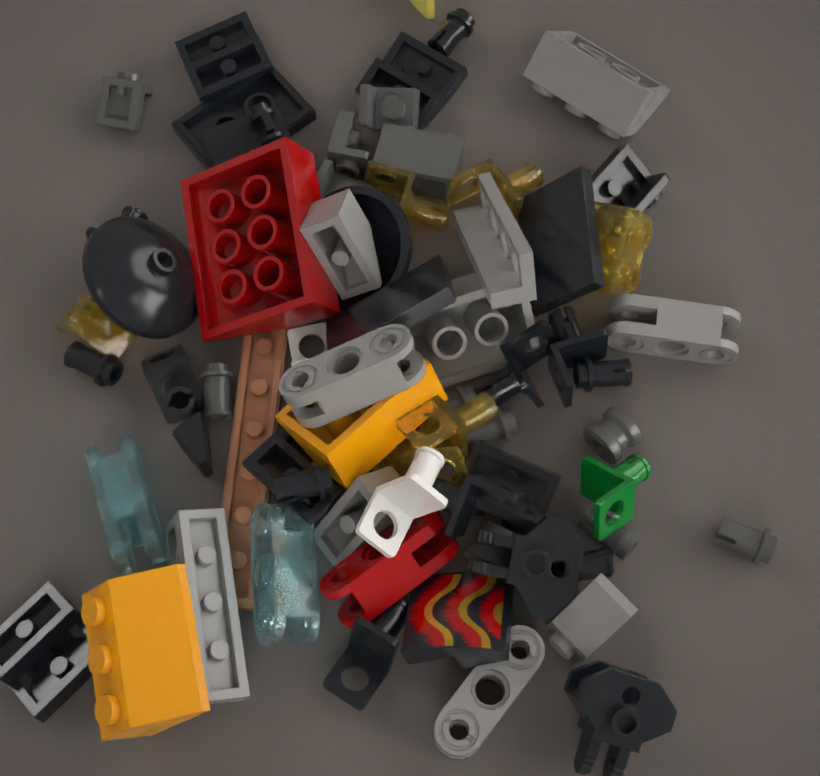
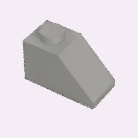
(343, 243)
(336, 531)
(589, 619)

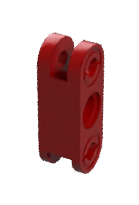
(381, 581)

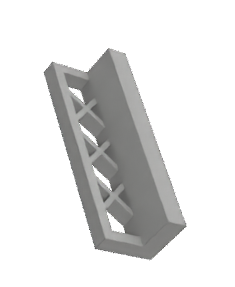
(497, 247)
(202, 544)

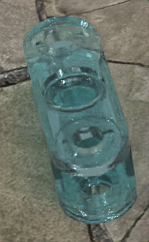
(126, 505)
(283, 576)

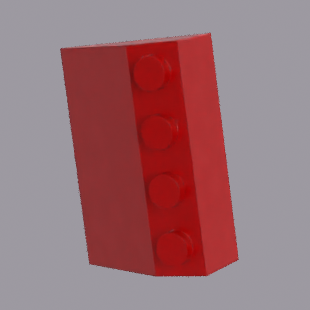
(247, 243)

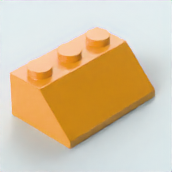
(365, 437)
(144, 653)

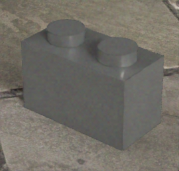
(428, 154)

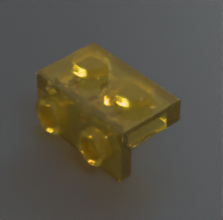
(622, 240)

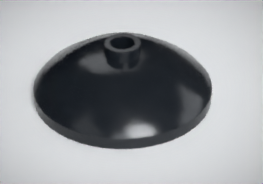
(390, 235)
(140, 277)

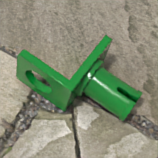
(612, 490)

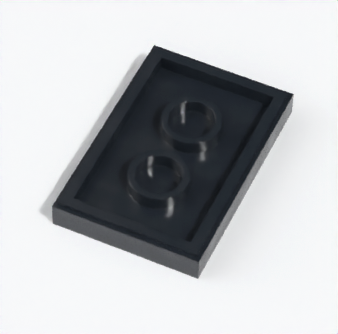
(237, 103)
(564, 240)
(402, 302)

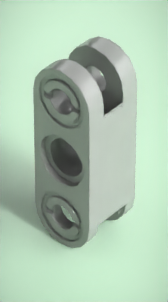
(672, 328)
(352, 376)
(477, 717)

